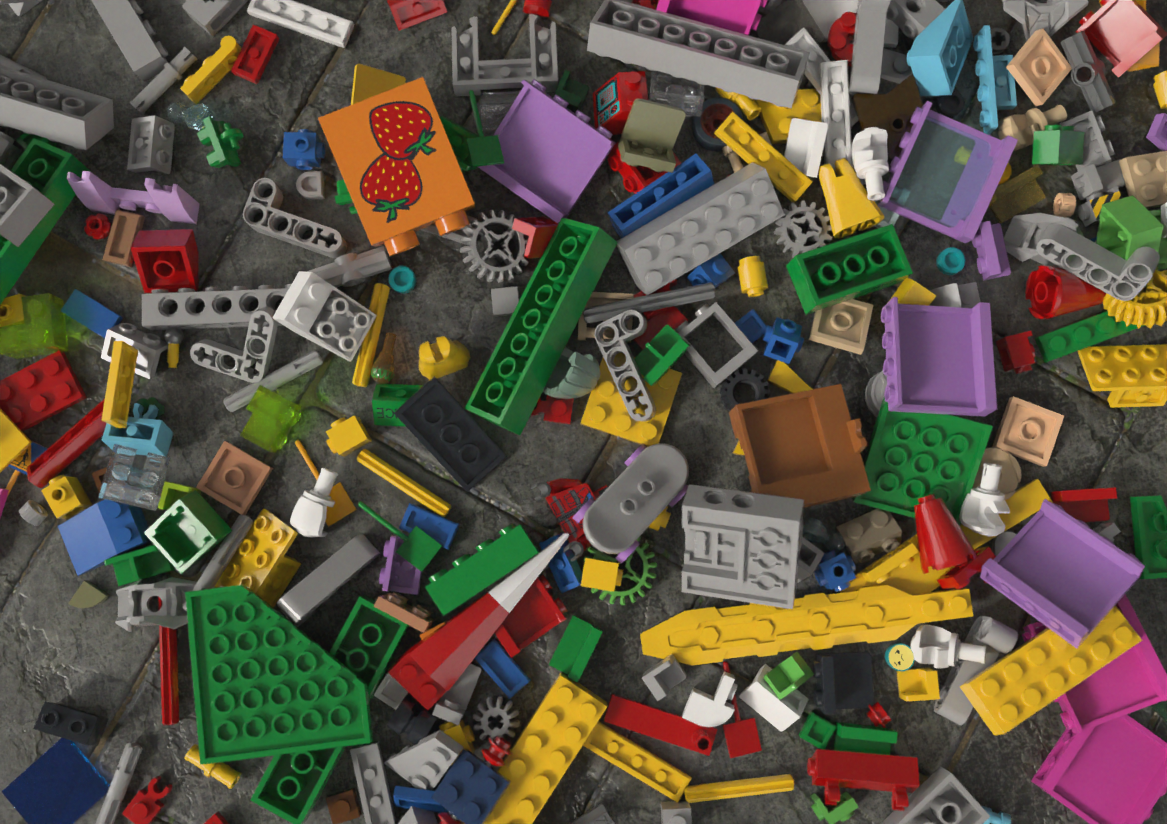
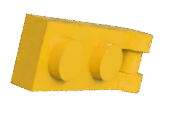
(212, 70)

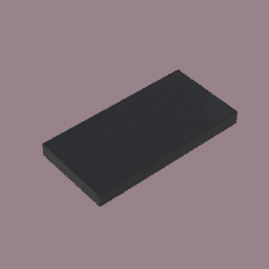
(450, 433)

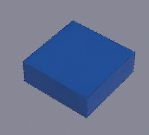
(751, 326)

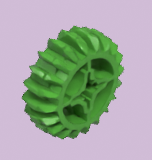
(640, 580)

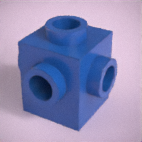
(303, 149)
(783, 340)
(825, 575)

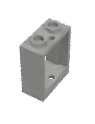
(748, 349)

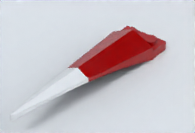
(442, 657)

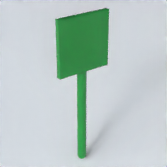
(483, 149)
(416, 548)

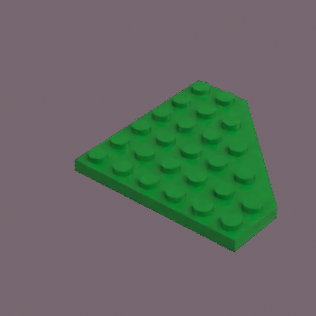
(266, 682)

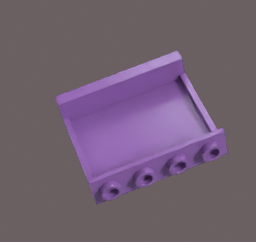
(548, 151)
(939, 359)
(1062, 573)

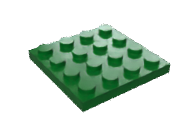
(921, 457)

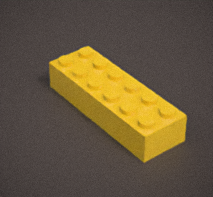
(1044, 671)
(546, 750)

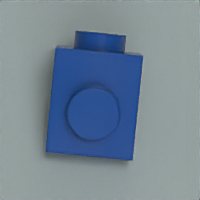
(713, 270)

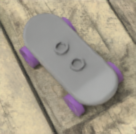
(634, 500)

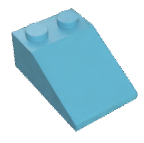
(941, 51)

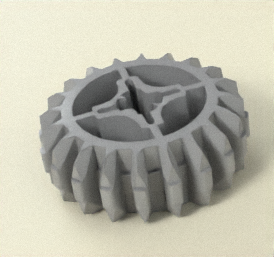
(487, 238)

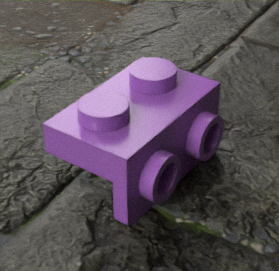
(991, 251)
(399, 573)

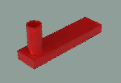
(659, 724)

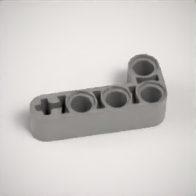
(868, 46)
(296, 225)
(1096, 264)
(630, 368)
(327, 579)
(984, 631)

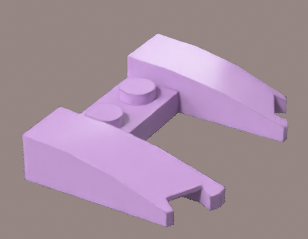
(102, 198)

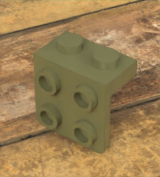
(651, 135)

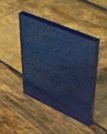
(57, 786)

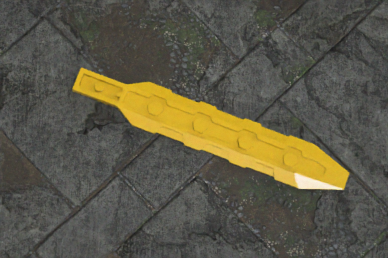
(814, 622)

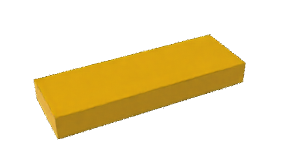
(119, 384)

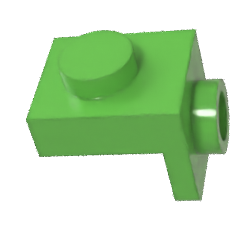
(834, 813)

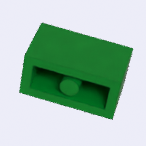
(1058, 146)

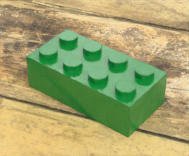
(849, 269)
(482, 569)

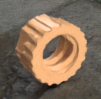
(1064, 204)

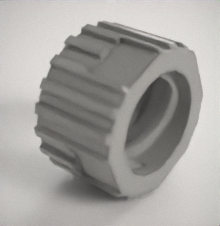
(33, 512)

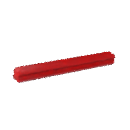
(169, 674)

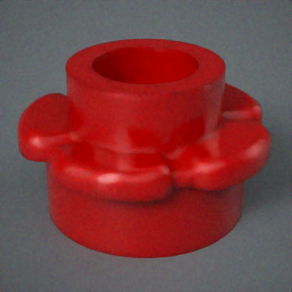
(104, 226)
(878, 715)

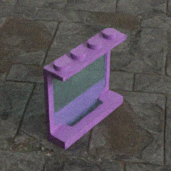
(945, 174)

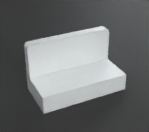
(806, 145)
(765, 702)

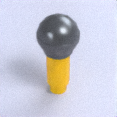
(173, 338)

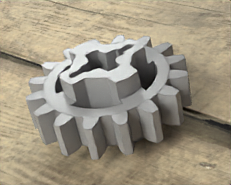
(793, 227)

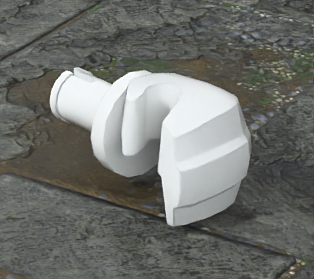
(871, 159)
(984, 503)
(311, 507)
(943, 648)

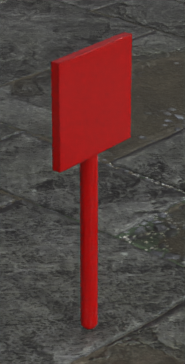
(742, 734)

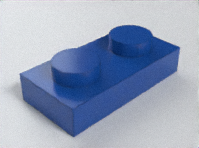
(566, 572)

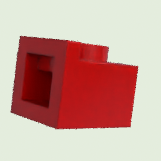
(1016, 352)

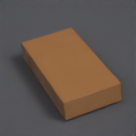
(121, 236)

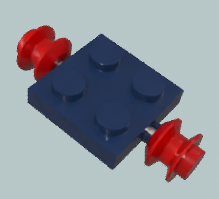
(473, 785)

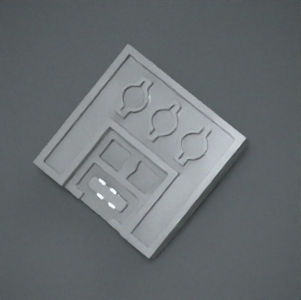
(741, 545)

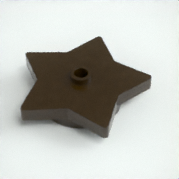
(889, 108)

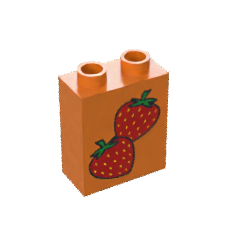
(399, 166)

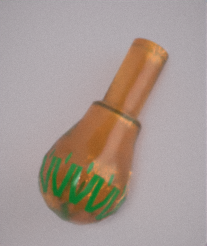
(383, 368)

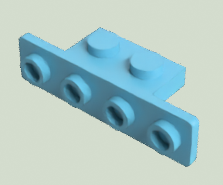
(996, 82)

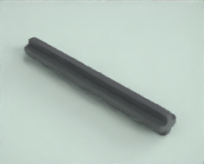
(650, 302)

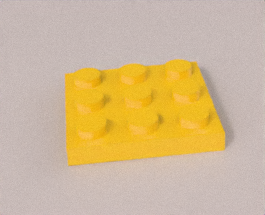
(608, 413)

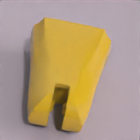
(847, 200)
(442, 357)

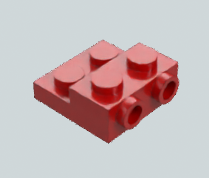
(634, 177)

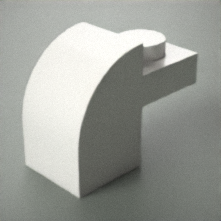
(709, 709)

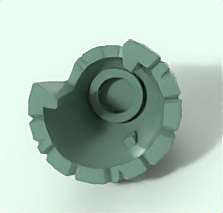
(573, 375)

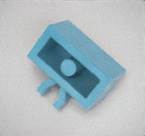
(141, 433)

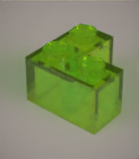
(42, 329)
(270, 419)

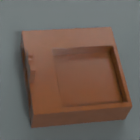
(802, 446)

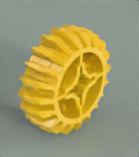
(1146, 308)

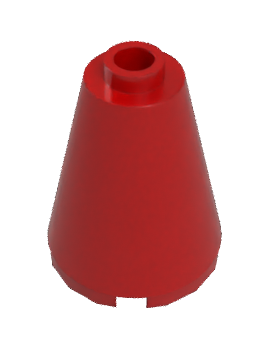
(1059, 292)
(939, 536)

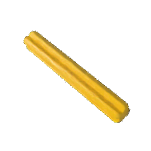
(369, 344)
(404, 482)
(739, 788)

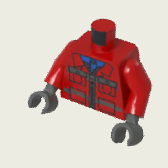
(566, 500)

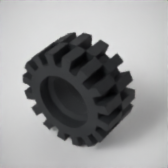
(742, 377)

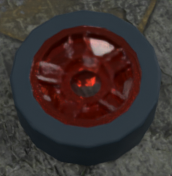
(713, 111)

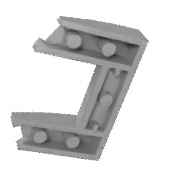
(478, 75)

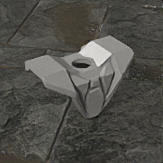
(1043, 13)
(1026, 232)
(135, 598)

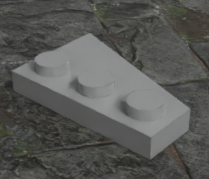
(425, 761)

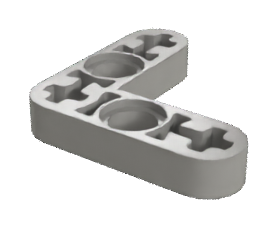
(245, 358)

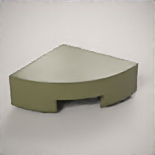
(88, 596)

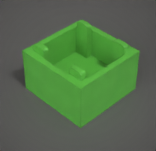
(1127, 226)

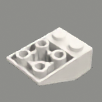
(324, 315)

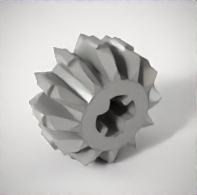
(494, 710)

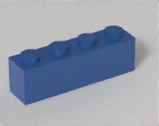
(661, 196)

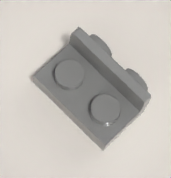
(151, 145)
(1095, 150)
(147, 344)

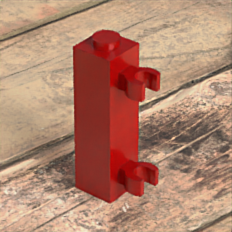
(866, 772)

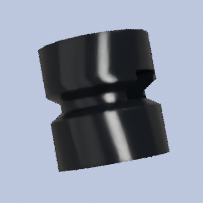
(412, 720)

